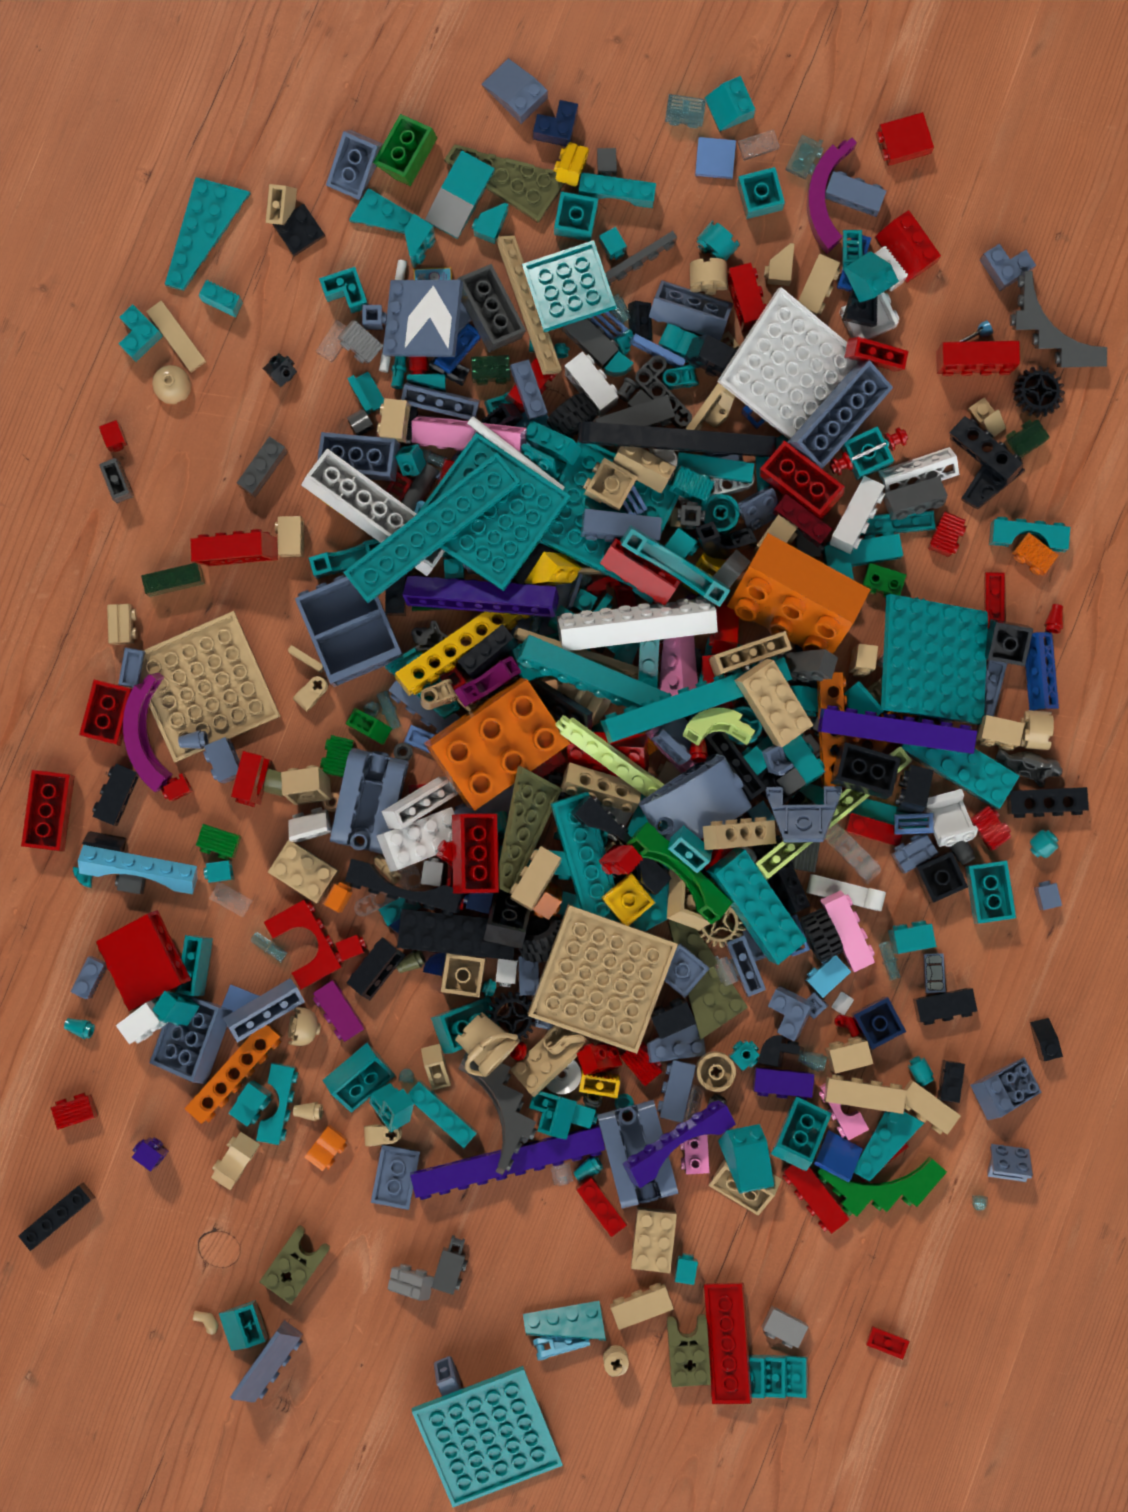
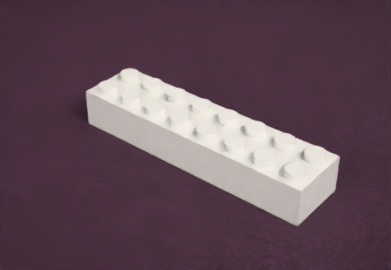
(361, 501)
(636, 624)

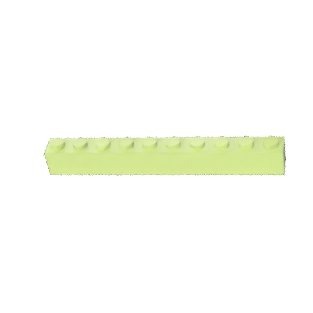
(849, 799)

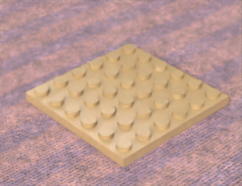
(207, 685)
(602, 979)

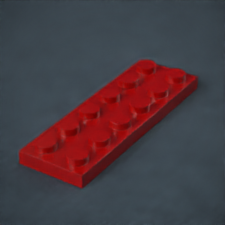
(728, 1343)

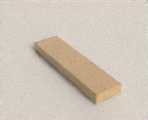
(176, 336)

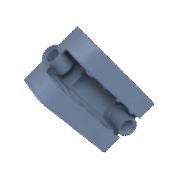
(368, 787)
(696, 798)
(630, 1138)

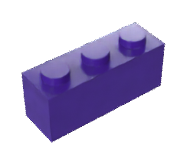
(783, 1083)

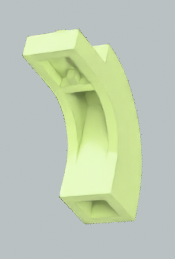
(717, 720)

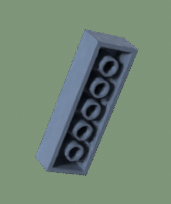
(841, 413)

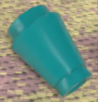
(81, 1028)
(588, 1168)

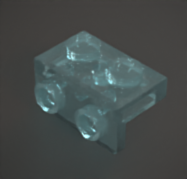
(803, 157)

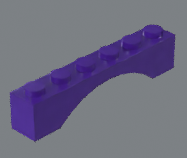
(646, 1164)

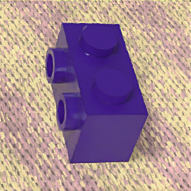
(149, 1153)

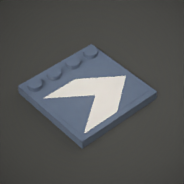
(422, 318)

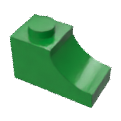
(369, 726)

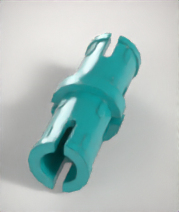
(398, 372)

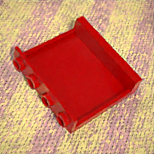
(143, 960)

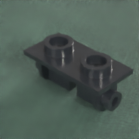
(458, 375)

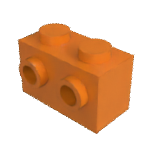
(549, 901)

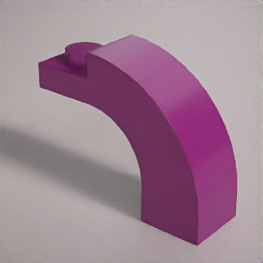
(488, 682)

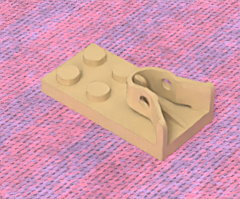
(717, 402)
(548, 1058)

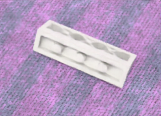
(920, 467)

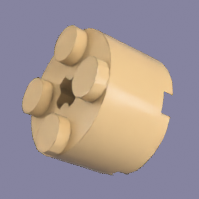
(708, 276)
(1037, 729)
(708, 1079)

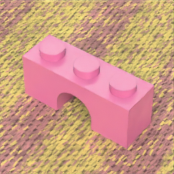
(849, 1124)

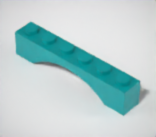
(675, 565)

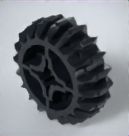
(1053, 391)
(511, 1026)

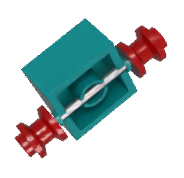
(868, 452)

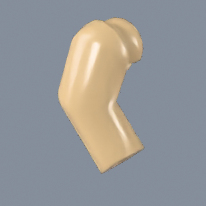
(208, 1320)

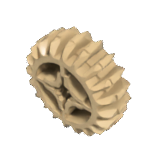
(728, 925)

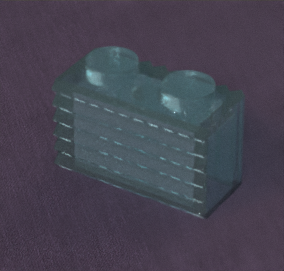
(685, 111)

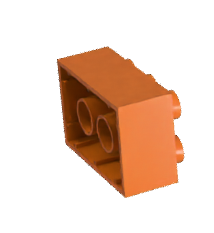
(798, 596)
(495, 738)

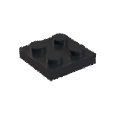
(299, 230)

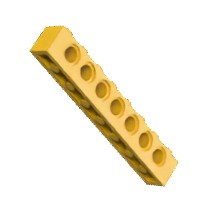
(412, 685)

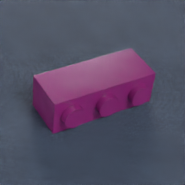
(338, 1011)

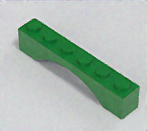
(708, 898)

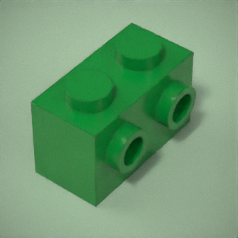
(883, 580)

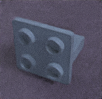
(758, 508)
(1010, 1163)

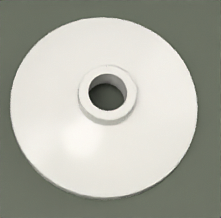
(567, 1083)

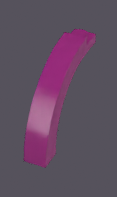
(818, 217)
(136, 736)

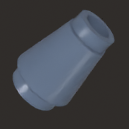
(194, 740)

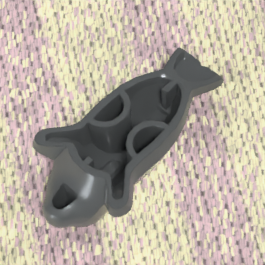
(427, 638)
(1030, 765)

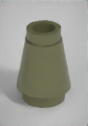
(412, 961)

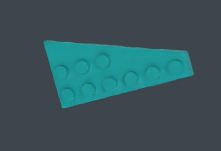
(204, 223)

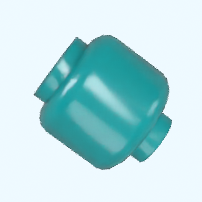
(1044, 843)

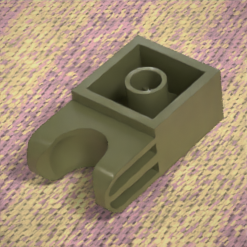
(297, 1262)
(689, 1347)

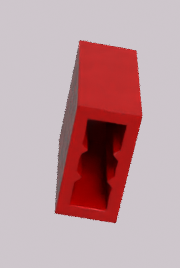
(904, 139)

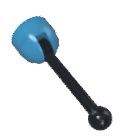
(984, 330)

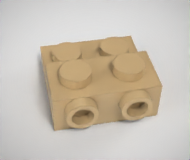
(609, 484)

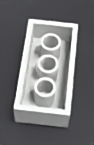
(416, 840)

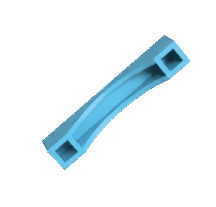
(101, 862)

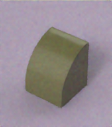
(273, 783)

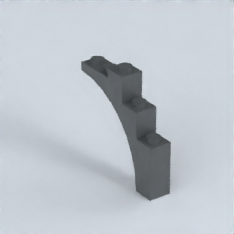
(1046, 336)
(506, 1101)

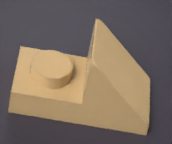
(987, 417)

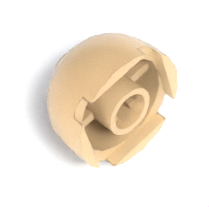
(171, 384)
(303, 1027)

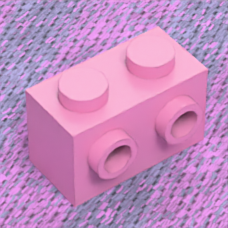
(695, 1155)

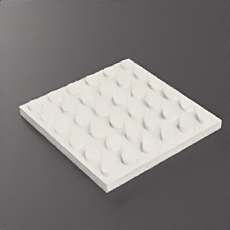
(787, 364)

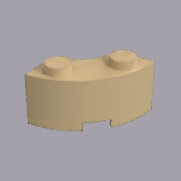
(235, 1160)

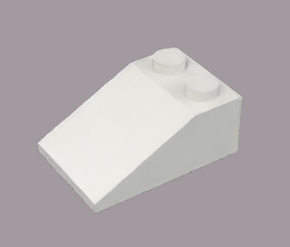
(309, 826)

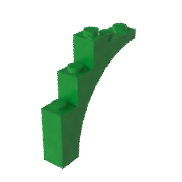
(913, 1187)

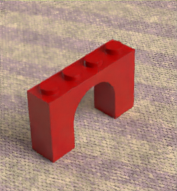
(250, 779)
(303, 916)

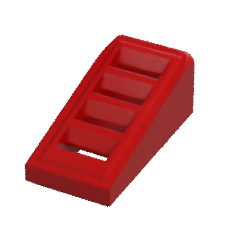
(409, 480)

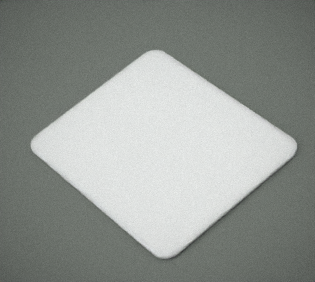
(842, 1003)

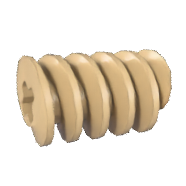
(620, 1366)

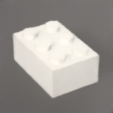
(592, 382)

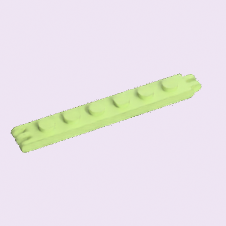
(608, 756)

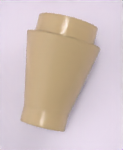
(309, 1111)

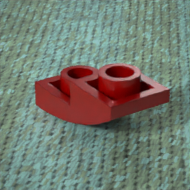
(599, 586)

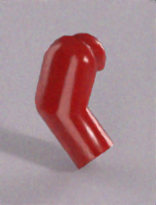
(847, 1022)

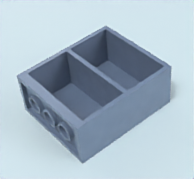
(347, 630)

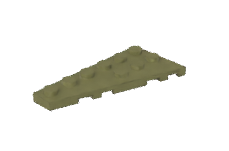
(516, 182)
(525, 823)
(709, 999)

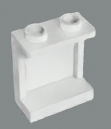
(886, 320)
(950, 818)

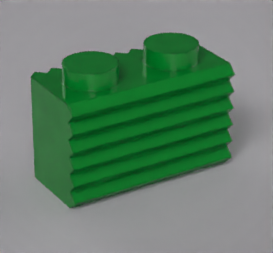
(336, 756)
(218, 841)

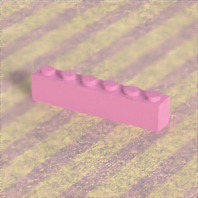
(458, 433)

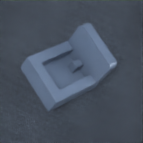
(776, 760)

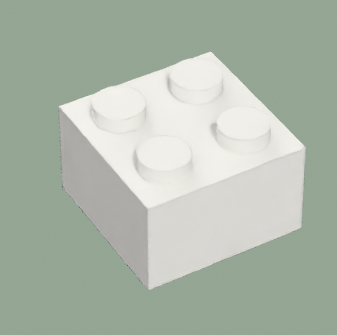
(141, 1023)

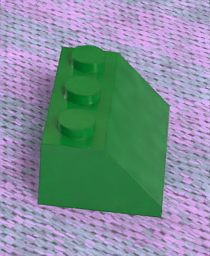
(405, 149)

